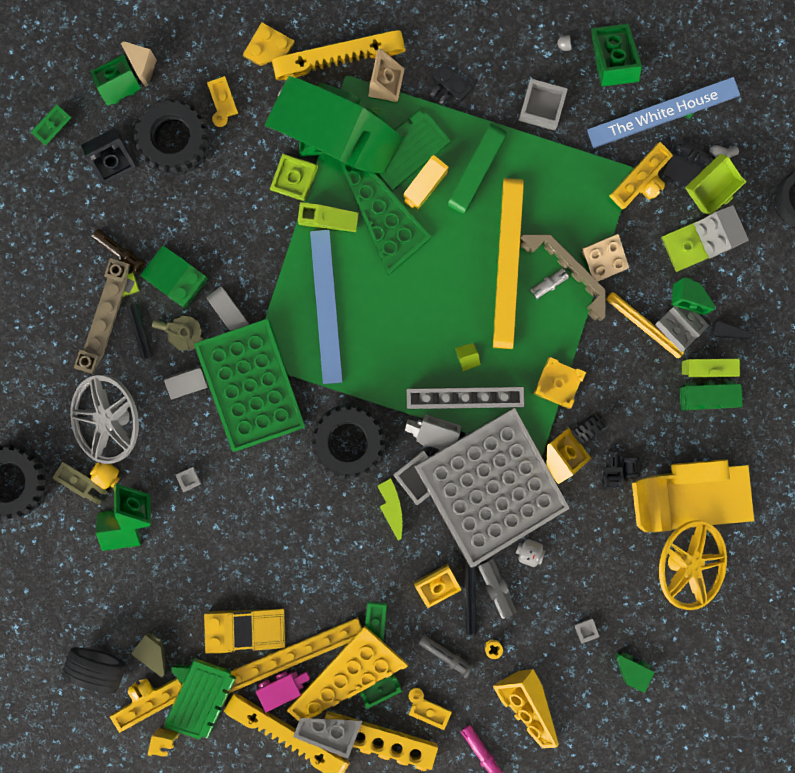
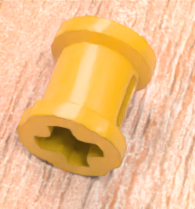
(495, 643)

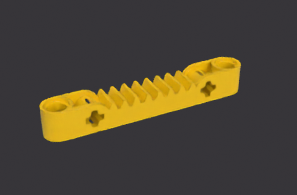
(289, 65)
(242, 709)

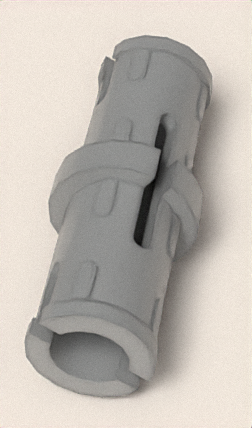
(549, 283)

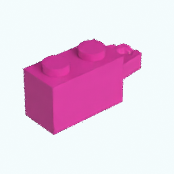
(281, 690)

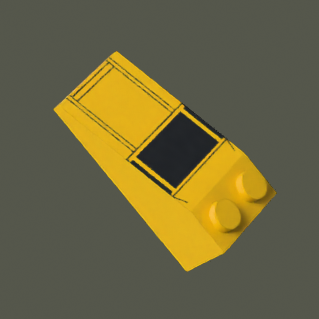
(244, 630)

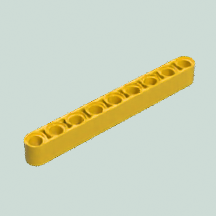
(508, 263)

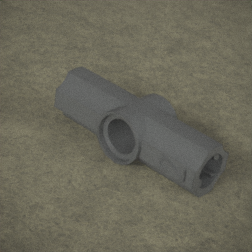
(497, 588)

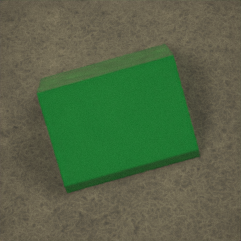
(131, 508)
(110, 534)

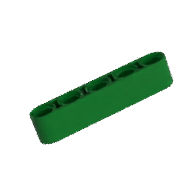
(477, 169)

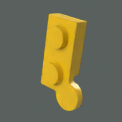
(223, 101)
(428, 711)

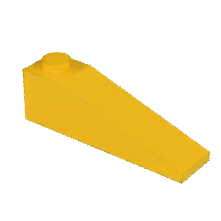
(527, 699)

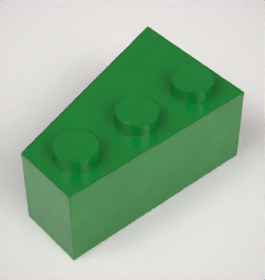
(711, 396)

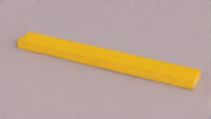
(295, 654)

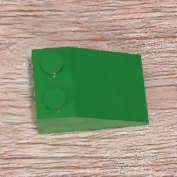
(616, 55)
(174, 277)

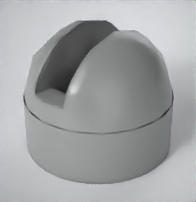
(564, 43)

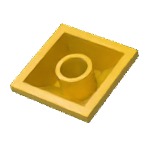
(565, 456)

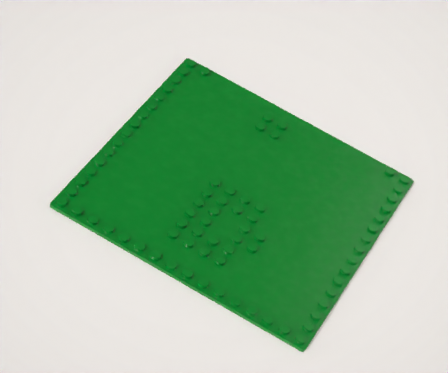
(406, 324)

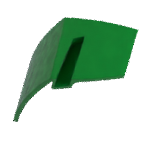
(334, 124)

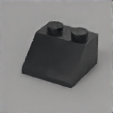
(108, 156)

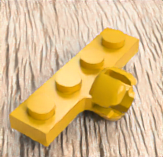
(643, 177)
(145, 702)

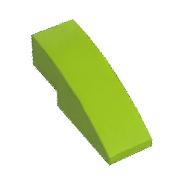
(392, 507)

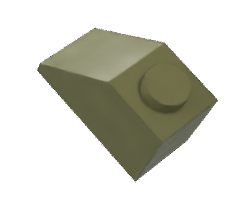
(152, 653)

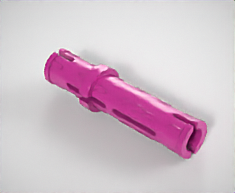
(479, 749)

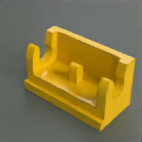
(162, 739)

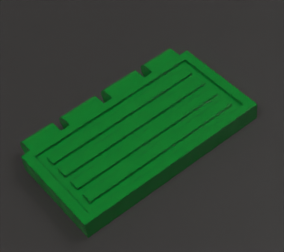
(418, 145)
(200, 699)

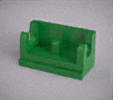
(51, 125)
(381, 691)

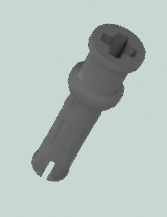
(456, 658)

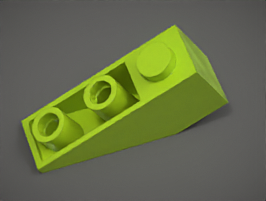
(327, 217)

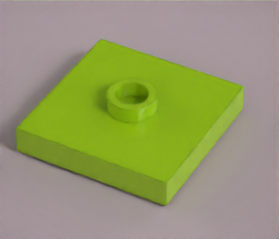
(294, 177)
(684, 247)

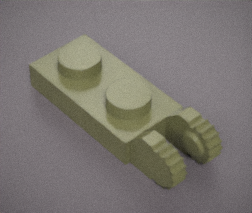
(78, 482)

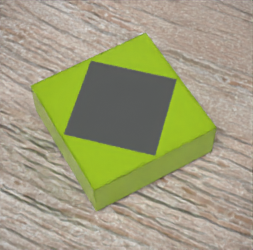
(131, 285)

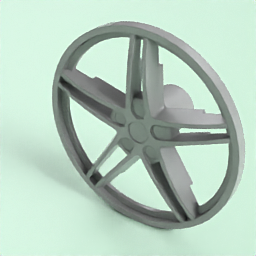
(107, 419)

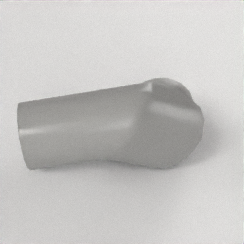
(716, 150)

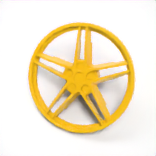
(690, 565)

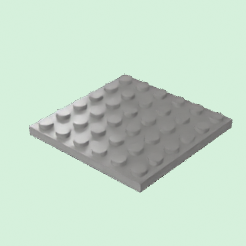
(492, 487)

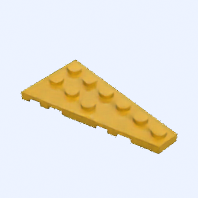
(354, 669)

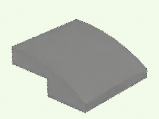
(681, 326)

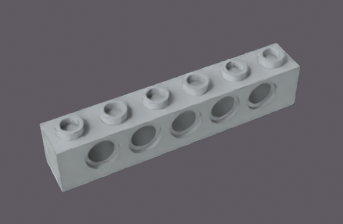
(465, 398)

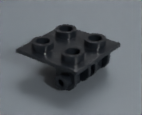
(686, 163)

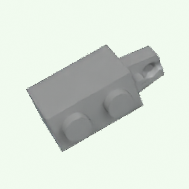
(433, 432)

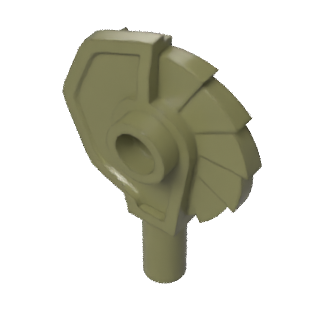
(182, 332)

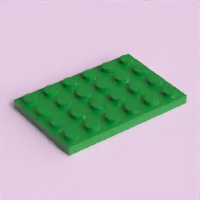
(249, 385)

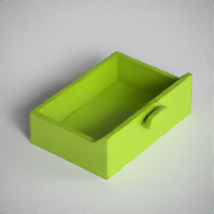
(715, 185)
(711, 367)

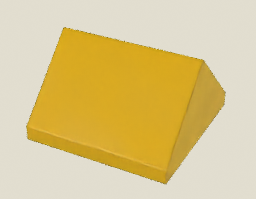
(437, 586)

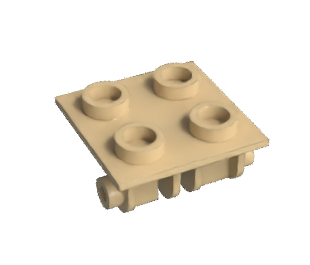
(605, 258)

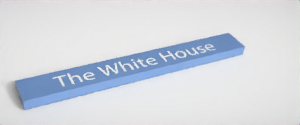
(663, 112)

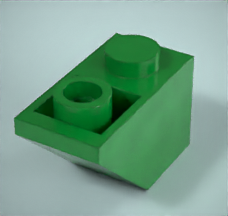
(634, 673)

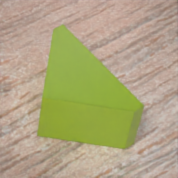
(468, 356)

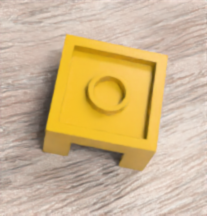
(559, 383)

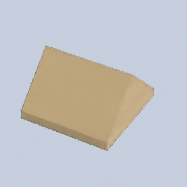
(141, 60)
(386, 78)

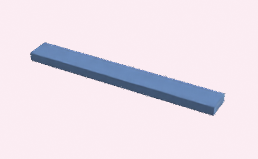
(326, 306)

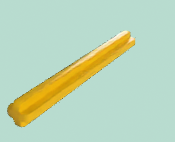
(643, 323)

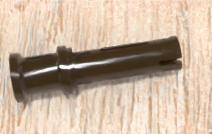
(124, 255)

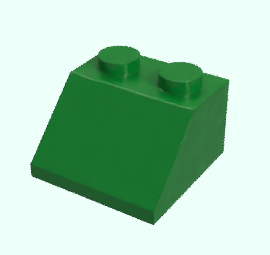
(115, 80)

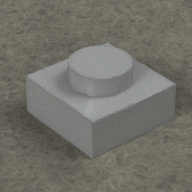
(188, 479)
(586, 630)

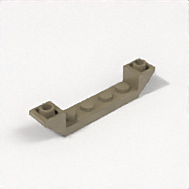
(533, 242)
(104, 317)

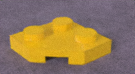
(267, 45)

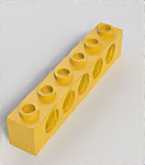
(427, 748)

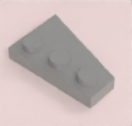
(329, 734)

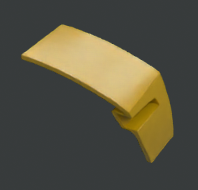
(692, 493)

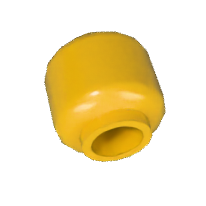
(104, 475)

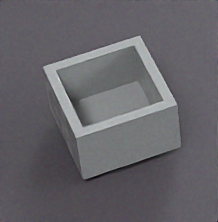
(543, 104)
(721, 231)
(410, 479)

